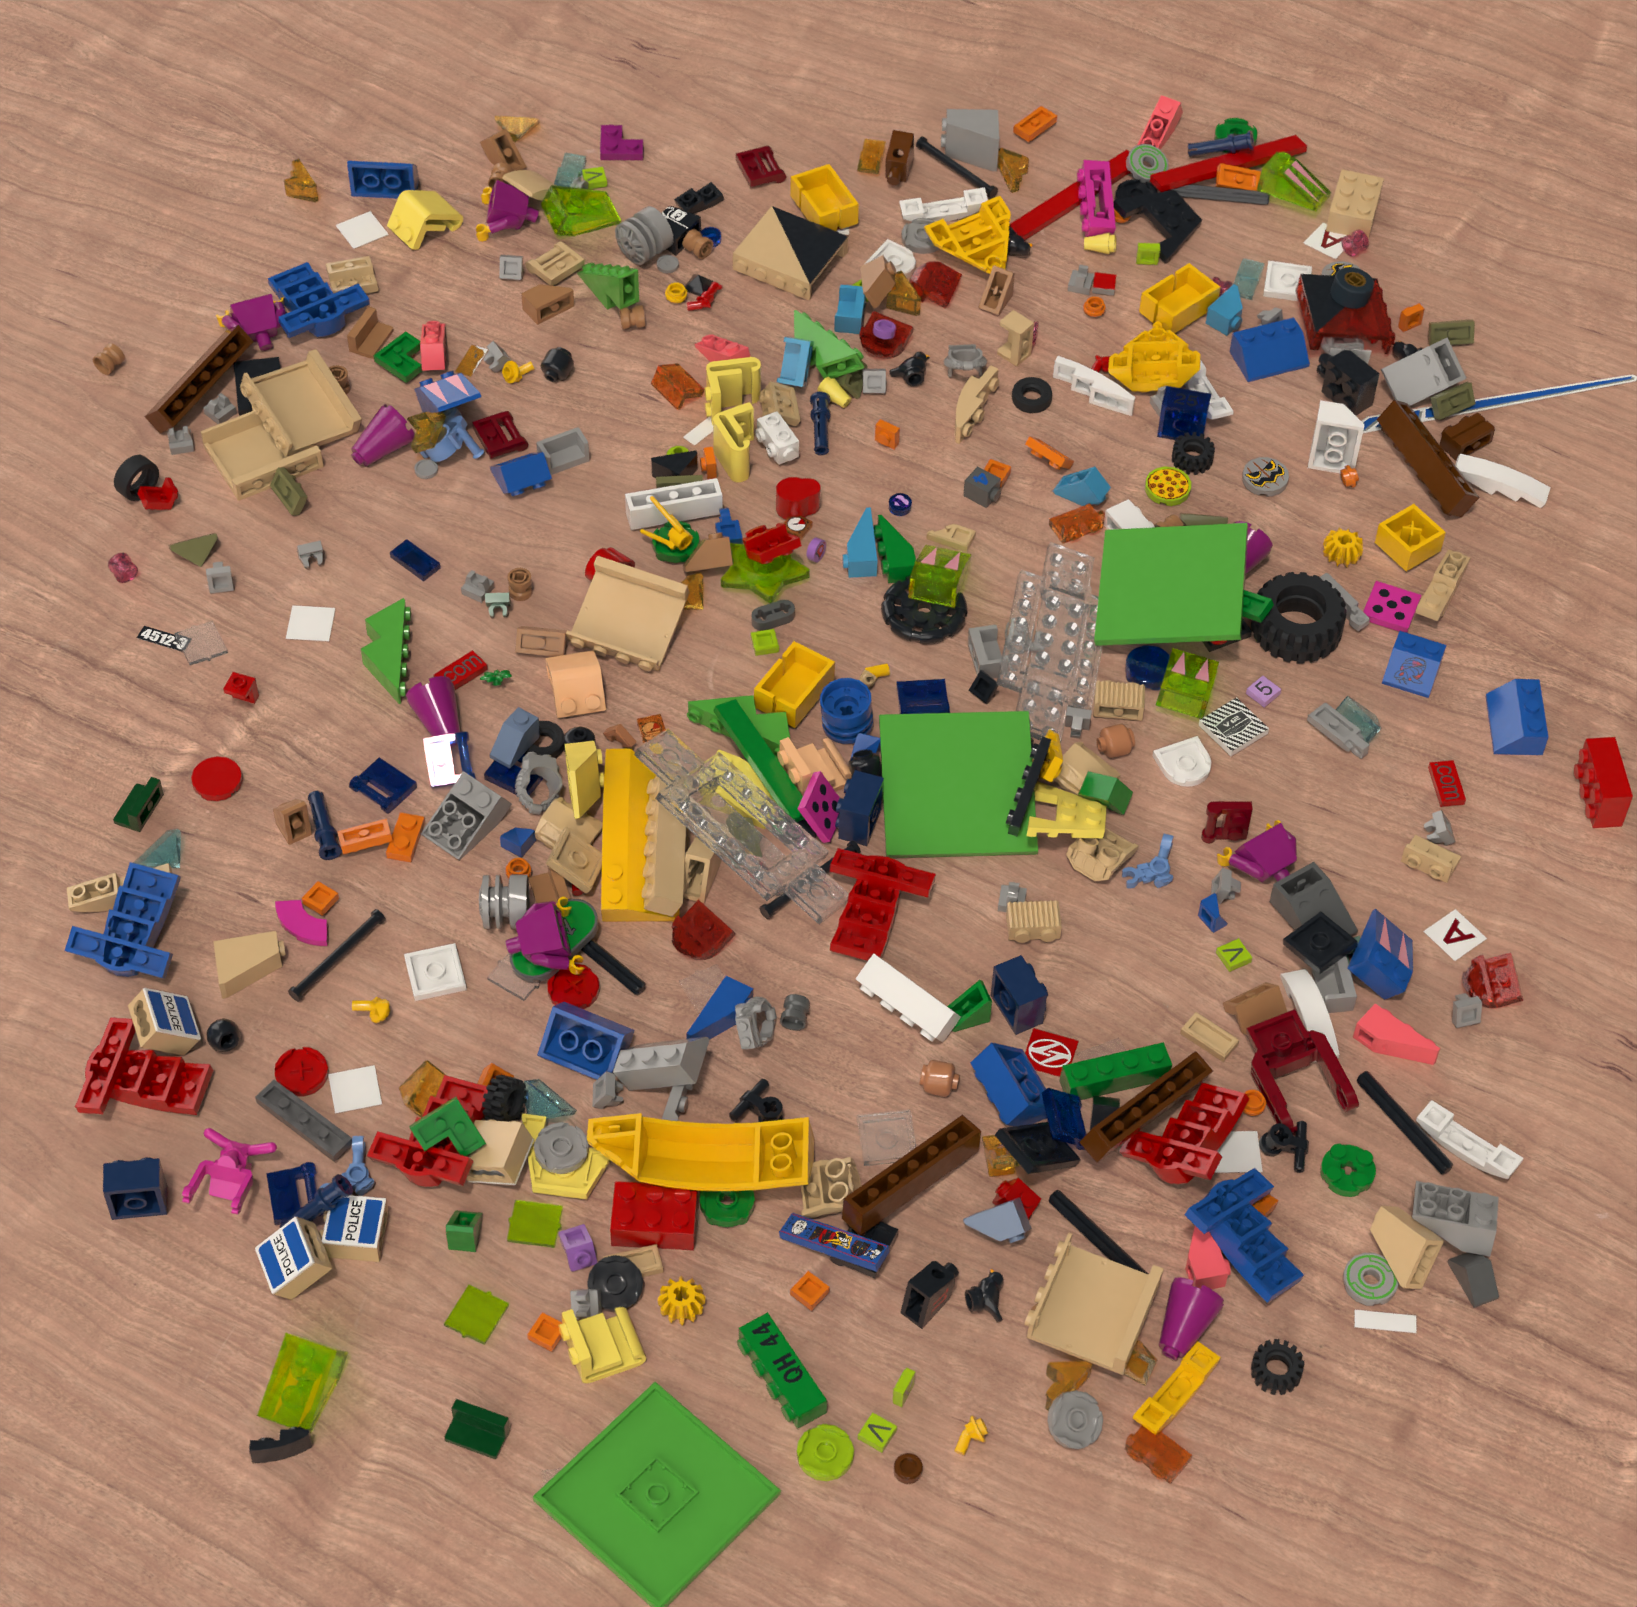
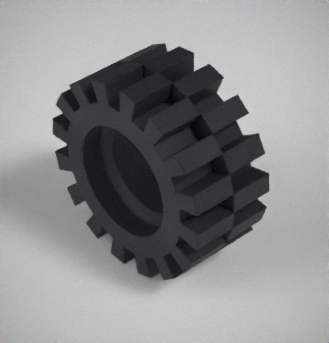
(1196, 444)
(504, 1099)
(1279, 1352)

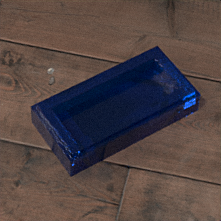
(415, 560)

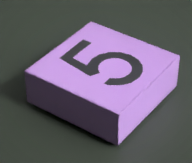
(1263, 691)

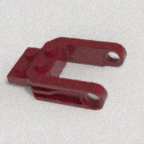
(1286, 1046)

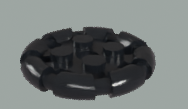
(907, 616)

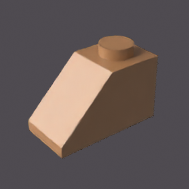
(502, 149)
(877, 279)
(546, 301)
(710, 553)
(293, 820)

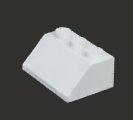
(1335, 438)

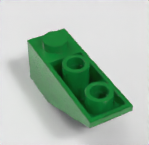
(896, 551)

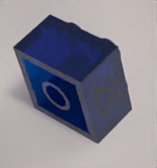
(1183, 412)

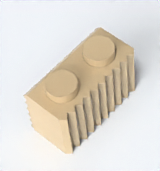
(1119, 700)
(1033, 921)

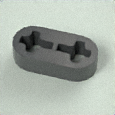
(773, 615)

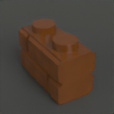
(1467, 436)

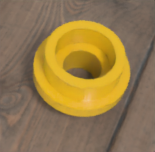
(676, 292)

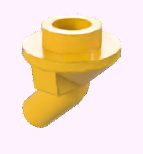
(513, 373)
(378, 1008)
(974, 1430)

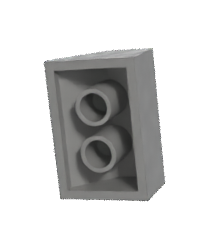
(661, 1063)

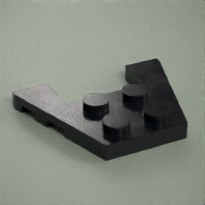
(1169, 215)

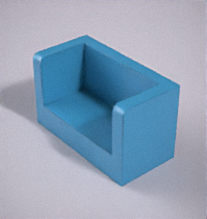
(850, 309)
(796, 361)

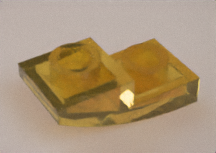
(871, 156)

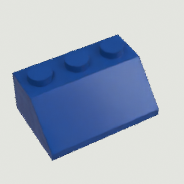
(381, 178)
(1269, 349)
(1517, 718)
(583, 1040)
(1011, 1084)

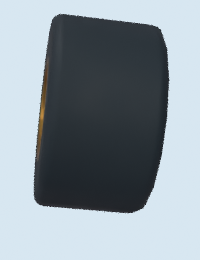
(1352, 288)

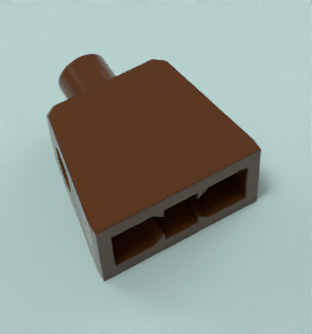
(899, 166)

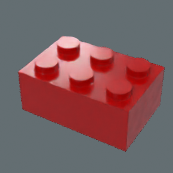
(1603, 782)
(653, 1215)

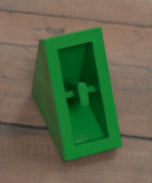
(1106, 791)
(972, 1006)
(463, 1230)

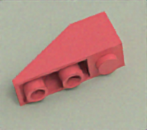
(1162, 122)
(433, 346)
(720, 349)
(1392, 1037)
(1205, 1262)

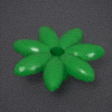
(496, 677)

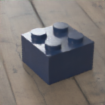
(859, 807)
(1019, 994)
(135, 1188)

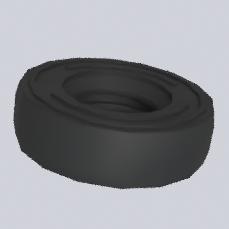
(1032, 405)
(552, 730)

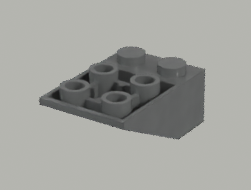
(1308, 893)

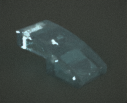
(570, 169)
(1248, 277)

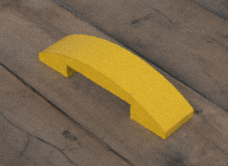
(1178, 1389)

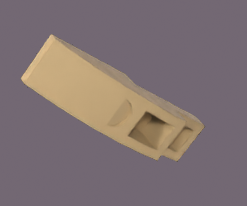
(971, 402)
(1443, 585)
(99, 893)

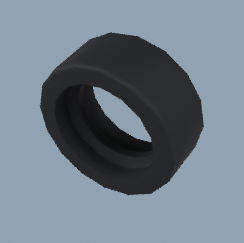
(128, 471)

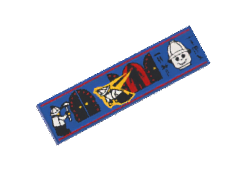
(834, 1242)

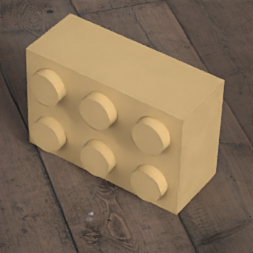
(1354, 203)

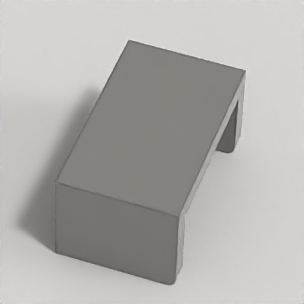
(564, 450)
(985, 649)
(1336, 987)

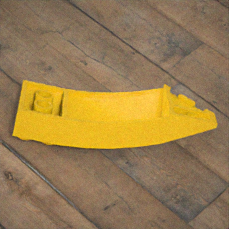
(625, 839)
(707, 1153)

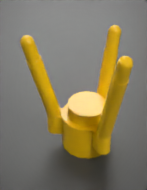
(678, 535)

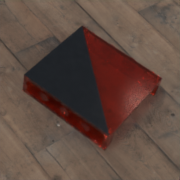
(1327, 318)

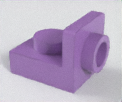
(578, 1247)

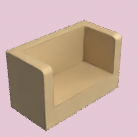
(1019, 338)

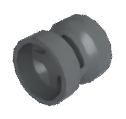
(795, 1009)

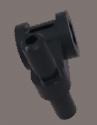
(764, 1108)
(1281, 1137)

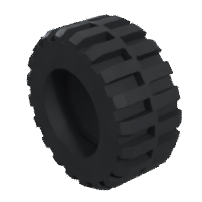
(1296, 640)

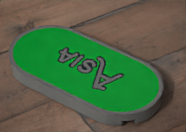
(580, 928)

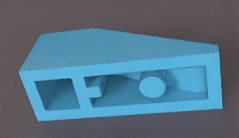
(861, 549)

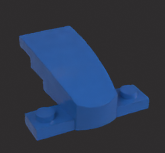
(312, 302)
(132, 926)
(1245, 1233)

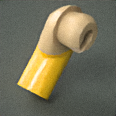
(871, 674)

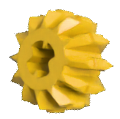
(1343, 547)
(691, 1298)

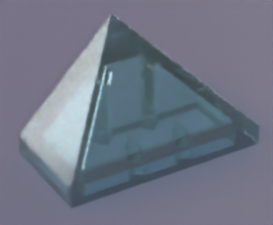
(1360, 717)
(163, 851)
(545, 1102)

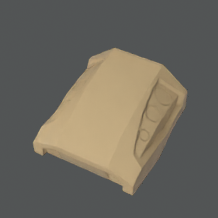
(1077, 763)
(561, 815)
(1100, 857)
(829, 1186)

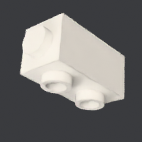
(777, 438)

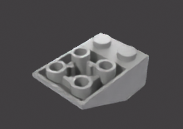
(1424, 373)
(465, 816)
(1457, 1216)

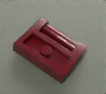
(754, 168)
(493, 437)
(1234, 824)

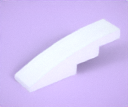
(1101, 390)
(1493, 477)

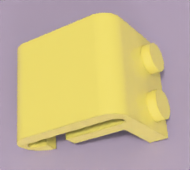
(422, 212)
(729, 381)
(731, 440)
(601, 1345)

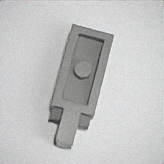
(1355, 615)
(1339, 730)

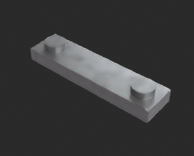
(304, 1120)

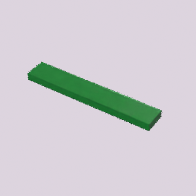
(760, 757)

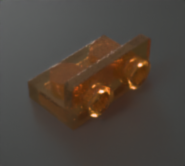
(676, 384)
(1077, 523)
(1158, 1453)

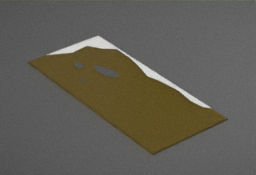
(471, 360)

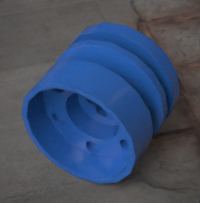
(846, 710)

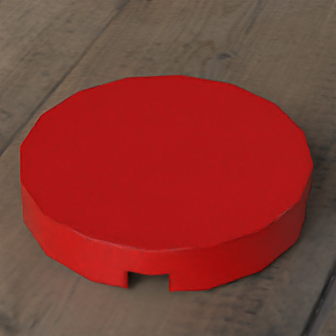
(216, 778)
(574, 989)
(302, 1071)

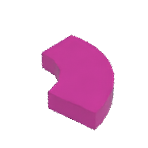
(301, 924)

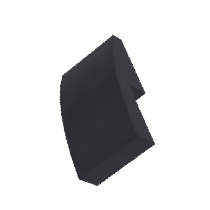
(700, 200)
(291, 1443)

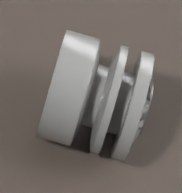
(644, 235)
(503, 901)

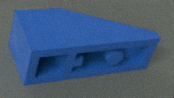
(720, 1010)

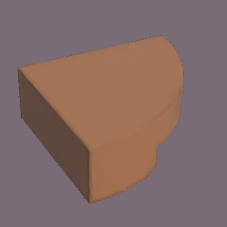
(620, 734)

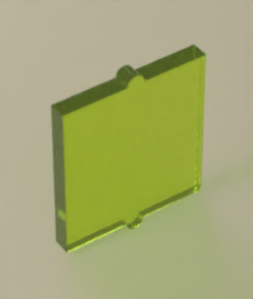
(534, 1223)
(476, 1314)

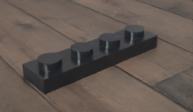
(1031, 777)

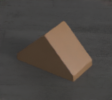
(997, 290)

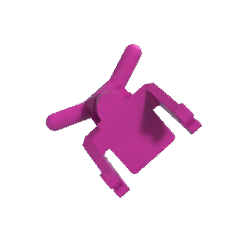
(230, 1174)

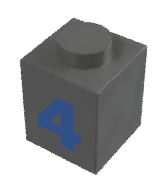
(982, 487)

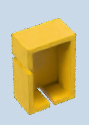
(824, 198)
(1179, 298)
(794, 683)

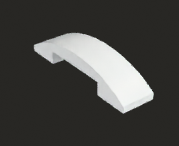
(947, 209)
(1218, 406)
(1309, 1004)
(1466, 1145)

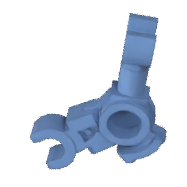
(1155, 870)
(357, 1171)

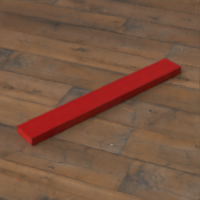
(1242, 158)
(1063, 202)

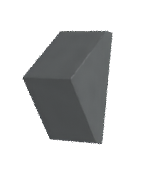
(1475, 1277)

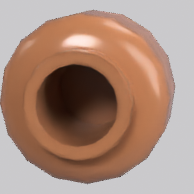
(1116, 740)
(939, 1078)

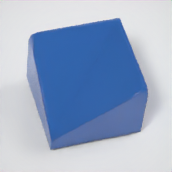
(866, 741)
(518, 840)
(1210, 913)

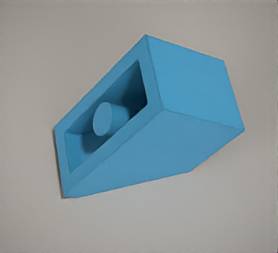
(1226, 312)
(1083, 487)

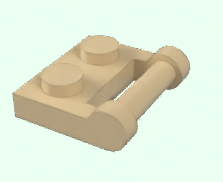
(556, 264)

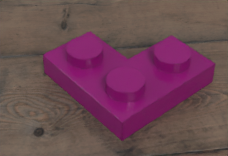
(615, 148)

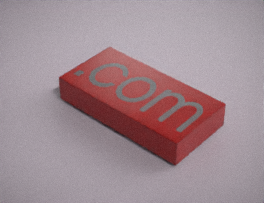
(463, 669)
(1447, 783)

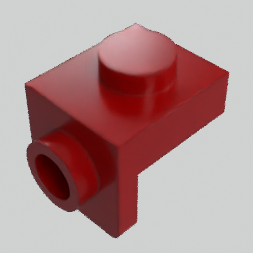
(159, 497)
(242, 687)
(1014, 1189)

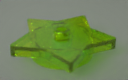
(762, 579)

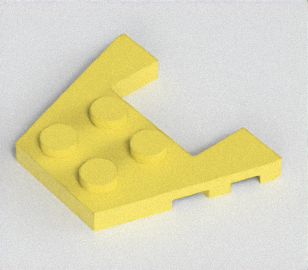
(1073, 814)
(573, 1184)

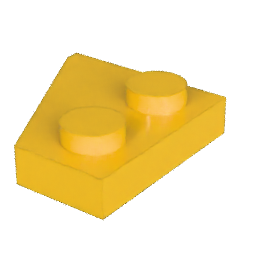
(1054, 758)

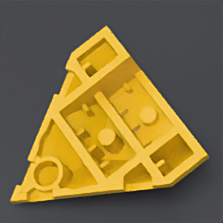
(978, 238)
(1154, 361)

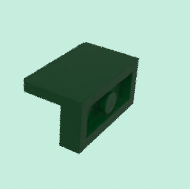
(139, 805)
(477, 1429)

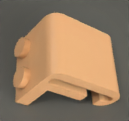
(576, 683)
(804, 761)

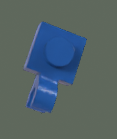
(728, 527)

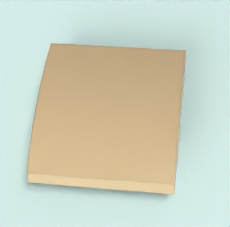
(529, 183)
(351, 272)

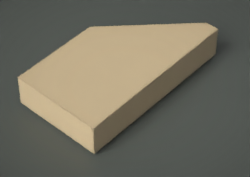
(953, 536)

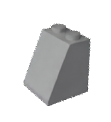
(972, 136)

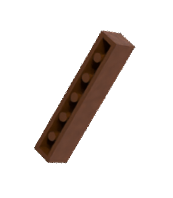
(199, 379)
(1427, 459)
(1146, 1106)
(911, 1175)

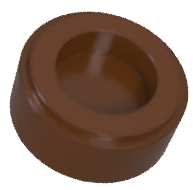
(908, 1468)

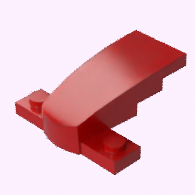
(873, 900)
(140, 1076)
(1191, 1140)
(441, 1160)

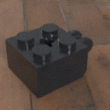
(1348, 380)

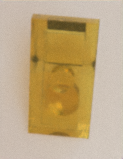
(1012, 168)
(301, 183)
(903, 296)
(427, 430)
(997, 1157)
(1066, 1377)

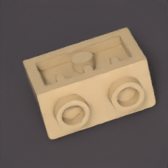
(781, 399)
(1430, 858)

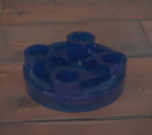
(1147, 666)

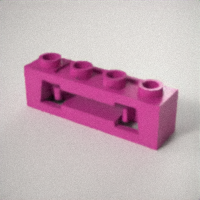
(1090, 177)

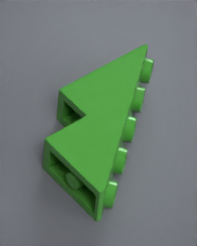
(612, 284)
(830, 354)
(387, 652)
(771, 726)

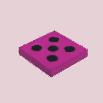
(1391, 606)
(819, 806)

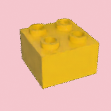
(1410, 537)

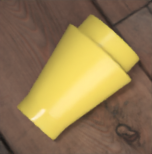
(1101, 243)
(835, 391)

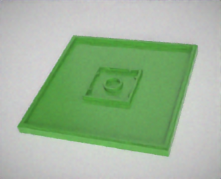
(1172, 584)
(954, 783)
(656, 1496)

